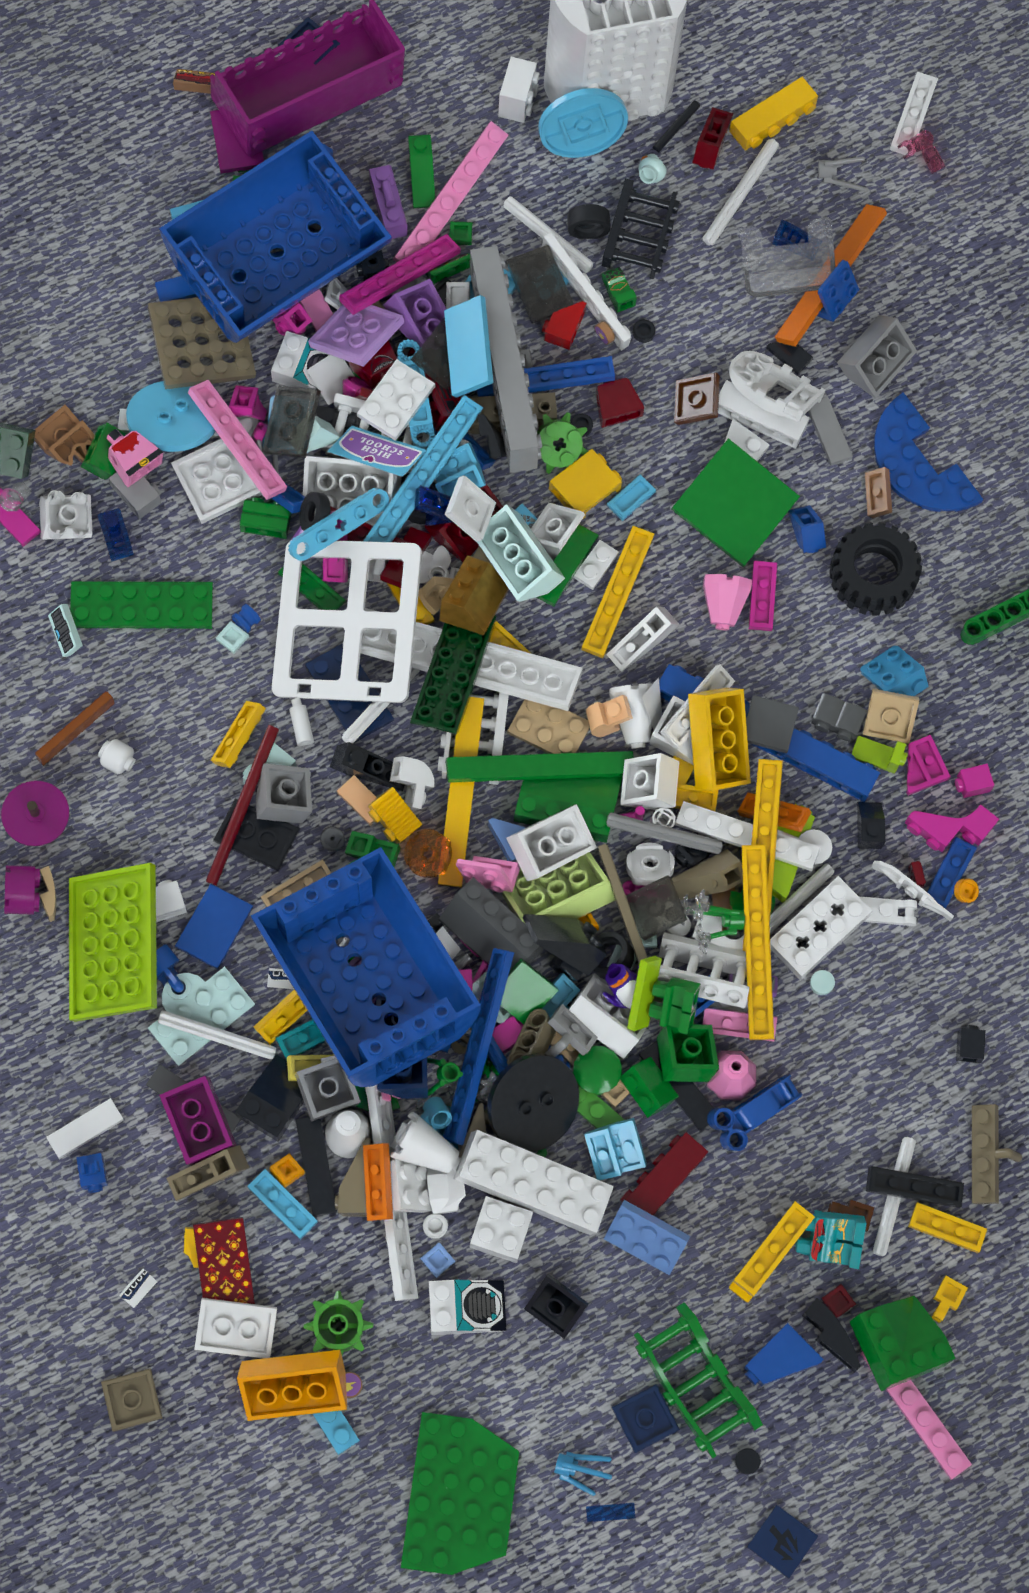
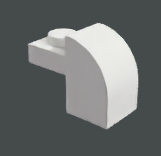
(416, 777)

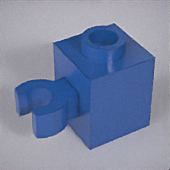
(92, 1172)

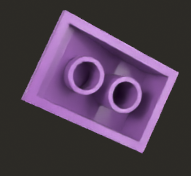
(420, 309)

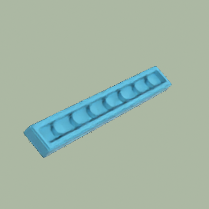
(425, 470)

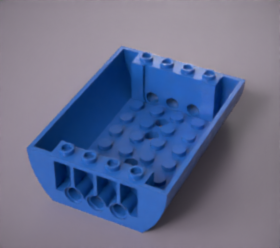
(399, 962)

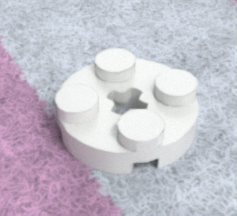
(645, 853)

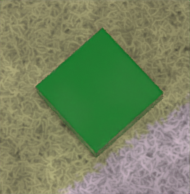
(461, 232)

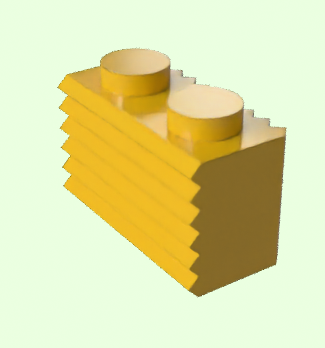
(394, 816)

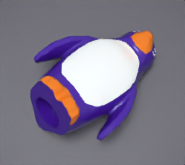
(622, 984)

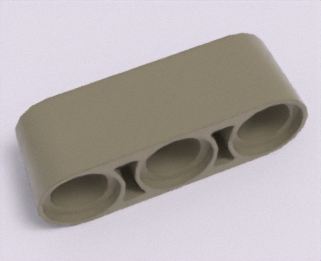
(534, 1036)

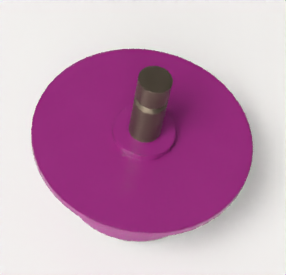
(35, 813)

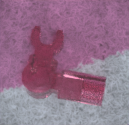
(923, 142)

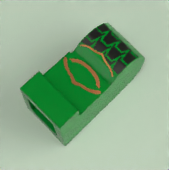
(619, 289)

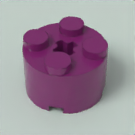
(20, 890)

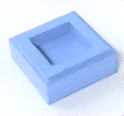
(437, 1260)

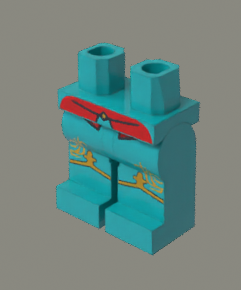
(834, 1238)

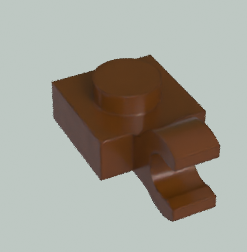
(853, 1208)

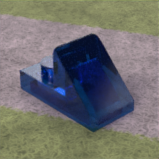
(433, 504)

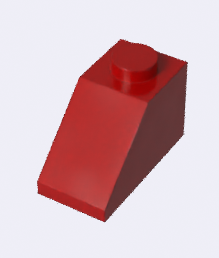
(564, 325)

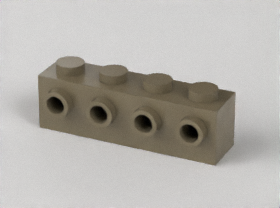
(543, 404)

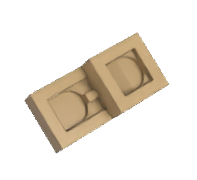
(48, 898)

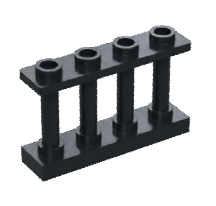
(619, 234)

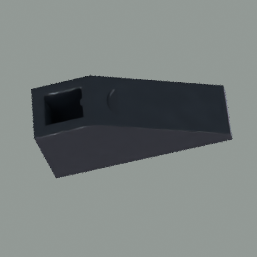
(364, 765)

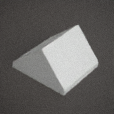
(555, 527)

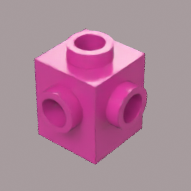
(292, 320)

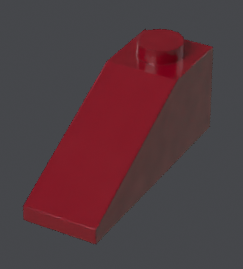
(712, 138)

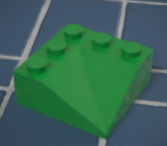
(901, 1342)

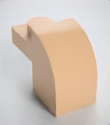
(606, 716)

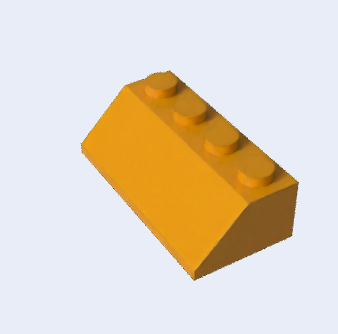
(293, 1385)

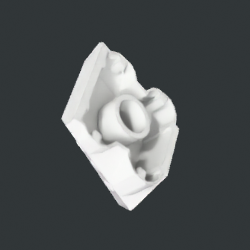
(65, 516)

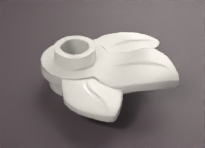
(435, 563)

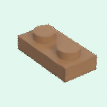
(878, 492)

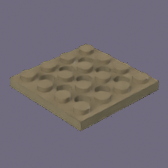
(192, 352)

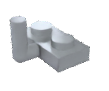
(572, 1032)

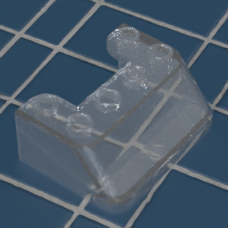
(787, 267)

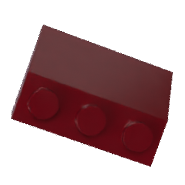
(454, 538)

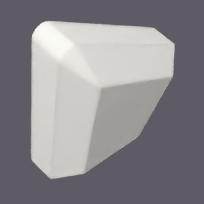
(334, 289)

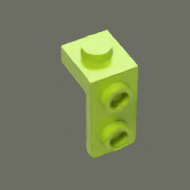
(880, 754)

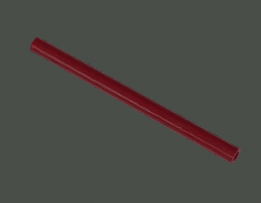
(242, 805)

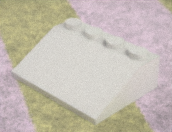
(346, 480)

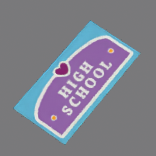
(377, 451)

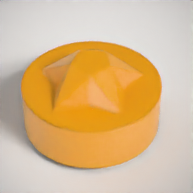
(966, 890)

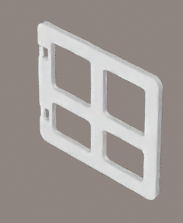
(353, 620)

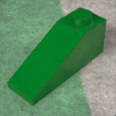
(421, 170)

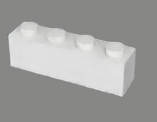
(738, 407)

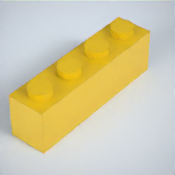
(773, 114)

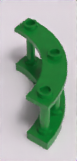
(714, 1368)

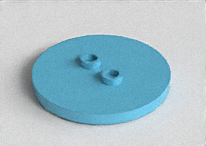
(583, 122)
(168, 418)

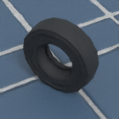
(313, 501)

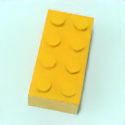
(719, 738)

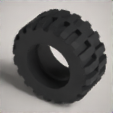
(887, 543)

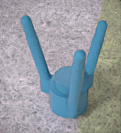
(567, 1466)

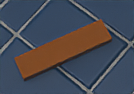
(74, 728)

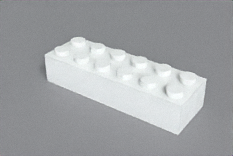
(533, 1182)

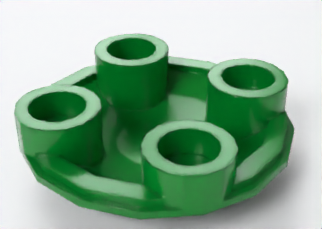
(597, 1070)

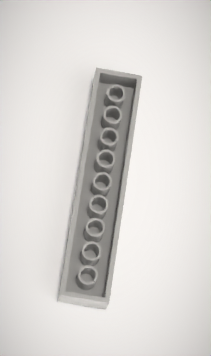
(508, 364)

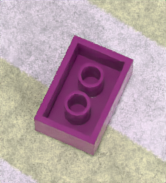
(197, 1120)

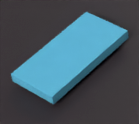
(468, 346)

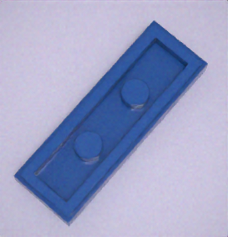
(951, 871)

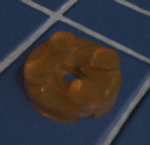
(438, 861)

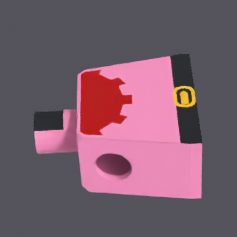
(132, 455)

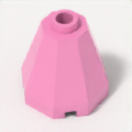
(725, 598)
(735, 1076)

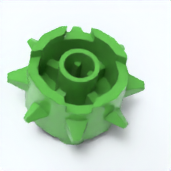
(571, 437)
(335, 1310)

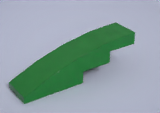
(570, 560)

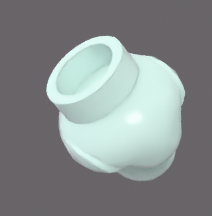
(651, 169)

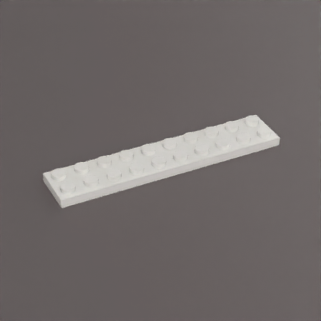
(501, 669)

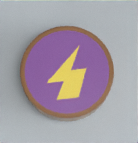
(604, 332)
(353, 1384)

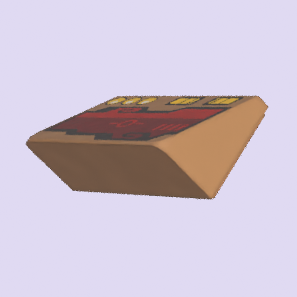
(192, 81)

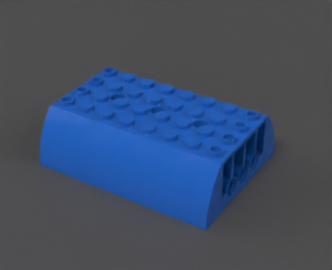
(269, 211)

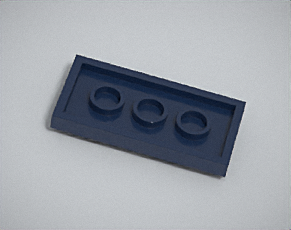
(329, 668)

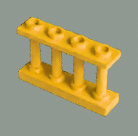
(771, 1252)

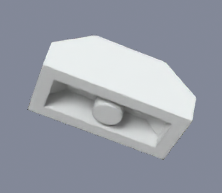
(444, 1191)

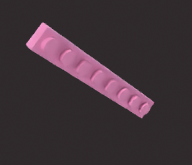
(454, 191)

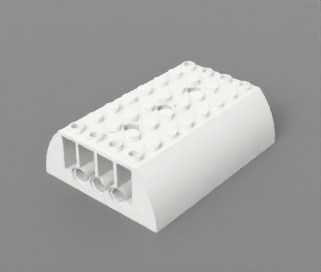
(615, 48)

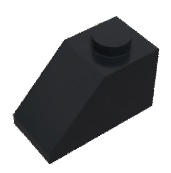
(870, 825)

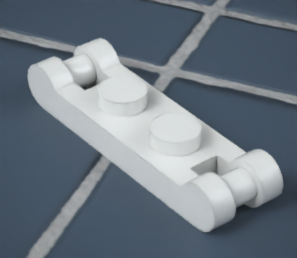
(886, 911)

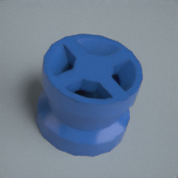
(246, 618)

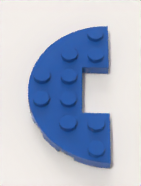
(910, 471)

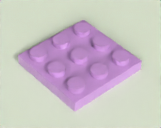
(357, 335)

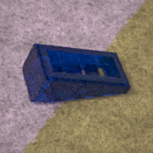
(792, 230)

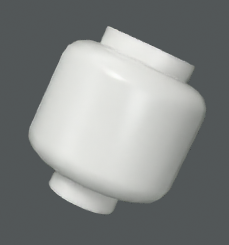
(116, 756)

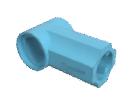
(436, 1113)

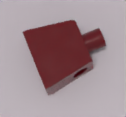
(618, 402)

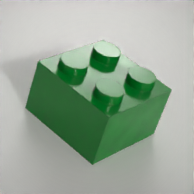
(688, 1056)

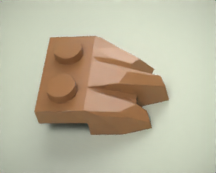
(64, 436)

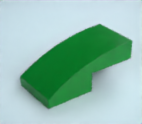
(363, 844)

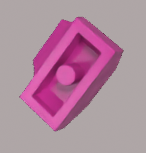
(247, 403)

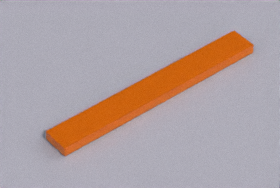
(847, 250)

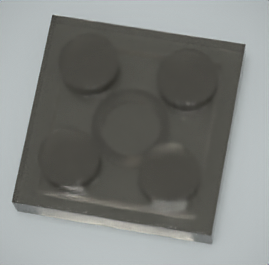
(656, 907)

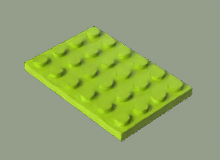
(112, 942)

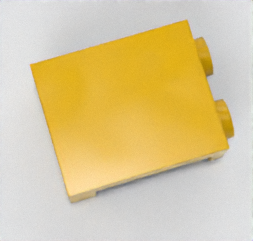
(585, 482)

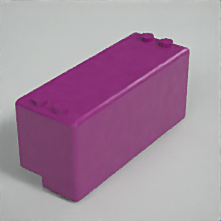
(294, 94)

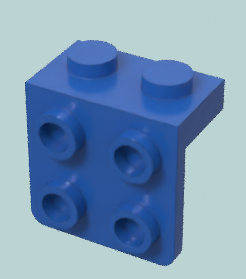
(837, 291)

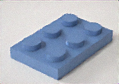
(646, 1237)

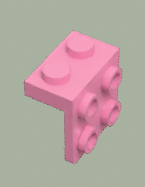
(491, 873)

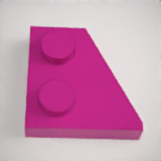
(924, 765)

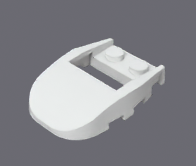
(756, 375)

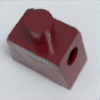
(376, 367)

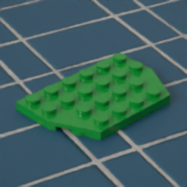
(458, 1496)

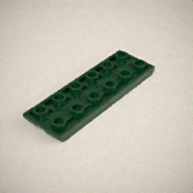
(451, 678)

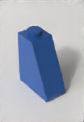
(781, 1357)

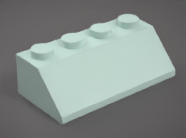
(519, 556)

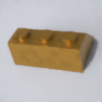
(473, 596)

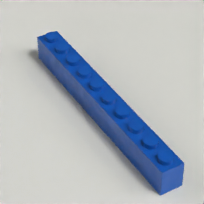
(804, 751)

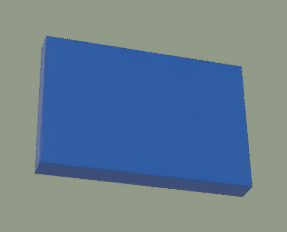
(214, 926)

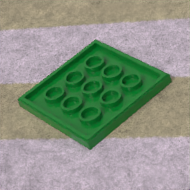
(735, 502)

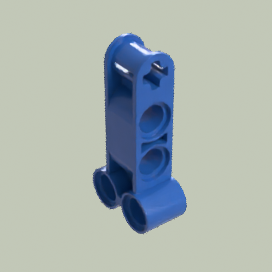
(753, 1112)

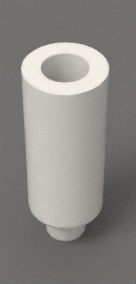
(301, 723)

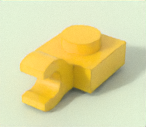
(950, 1296)

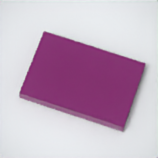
(229, 151)

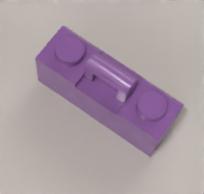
(388, 201)

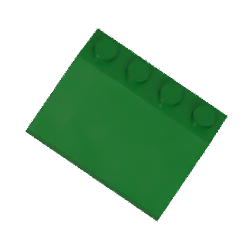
(593, 796)

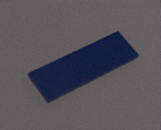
(610, 1512)

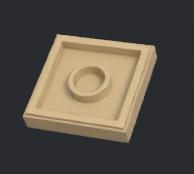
(890, 716)

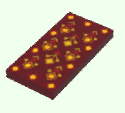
(224, 1260)

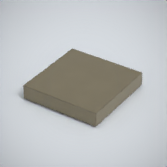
(131, 1400)

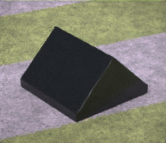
(556, 1306)

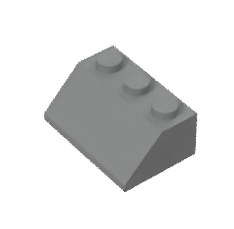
(877, 355)

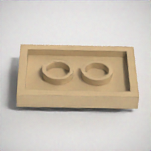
(549, 728)

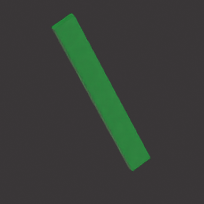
(536, 766)

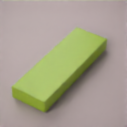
(642, 998)

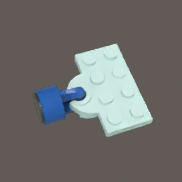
(211, 1002)

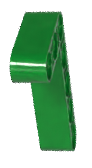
(1000, 615)

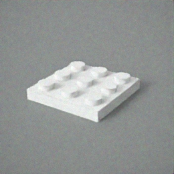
(214, 480)

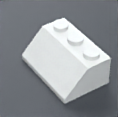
(605, 1019)

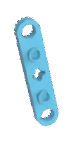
(422, 420)
(325, 533)

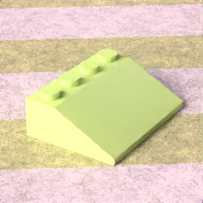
(564, 892)

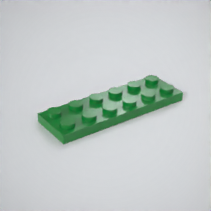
(142, 604)

